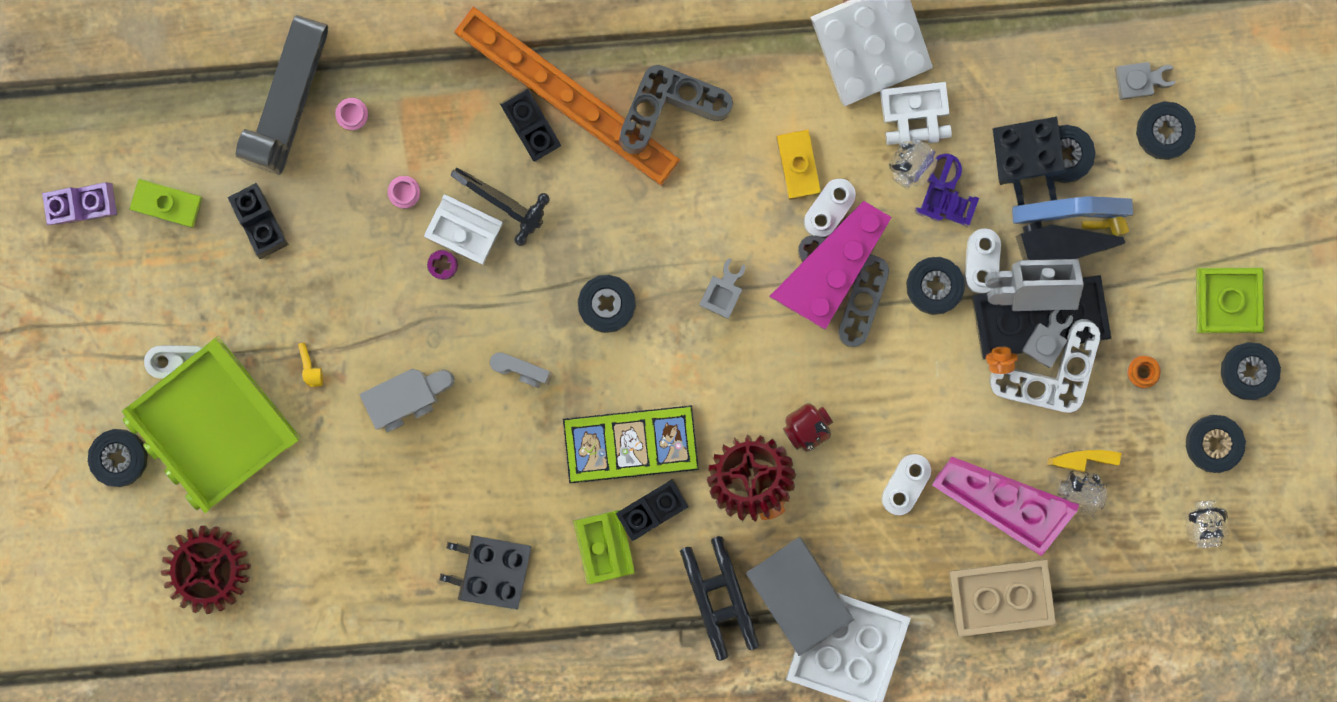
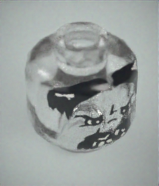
(913, 163)
(1085, 490)
(1207, 524)

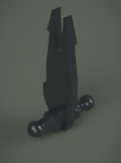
(529, 218)

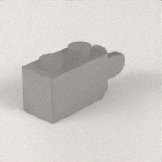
(1037, 285)
(403, 396)

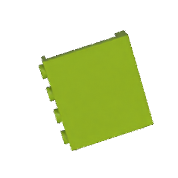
(210, 425)

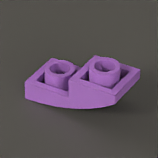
(79, 204)

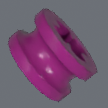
(446, 274)

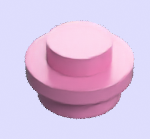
(351, 114)
(404, 192)

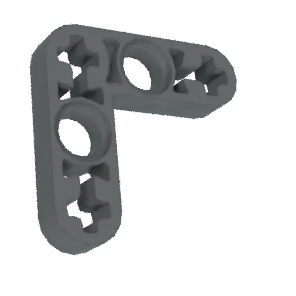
(669, 93)
(863, 275)

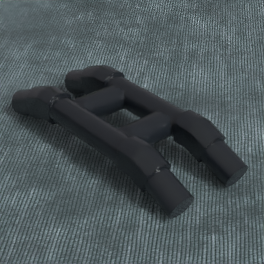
(701, 589)

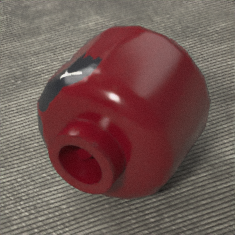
(808, 427)

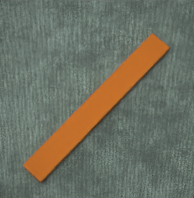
(562, 93)

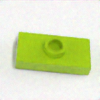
(165, 203)

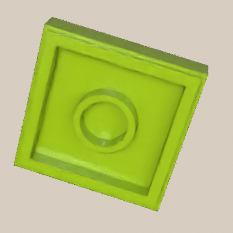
(1230, 300)

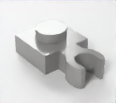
(1138, 80)
(722, 294)
(1046, 342)

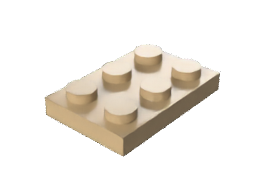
(1002, 597)

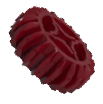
(776, 478)
(183, 588)

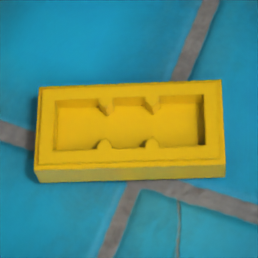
(798, 164)

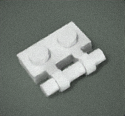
(912, 104)

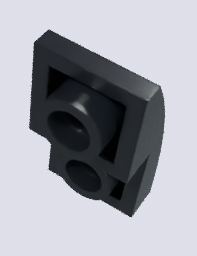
(530, 124)
(258, 221)
(652, 510)

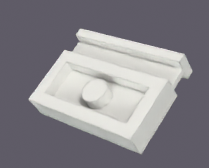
(463, 229)

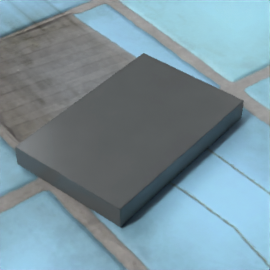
(800, 596)

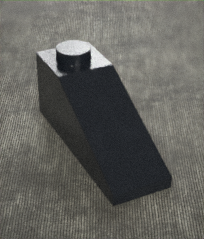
(1062, 242)

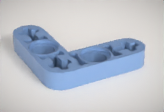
(1073, 207)

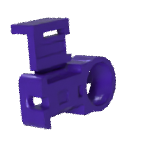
(944, 201)

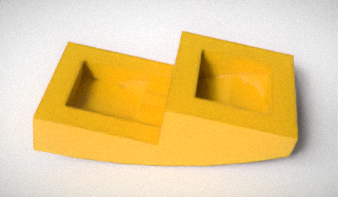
(1077, 459)

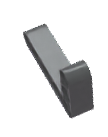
(286, 99)

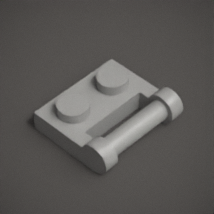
(529, 373)

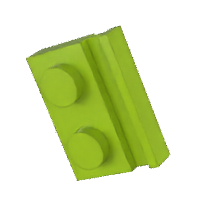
(603, 547)

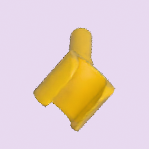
(1117, 225)
(311, 376)

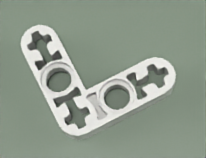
(1056, 386)

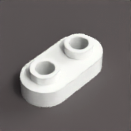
(829, 207)
(981, 260)
(175, 354)
(904, 483)

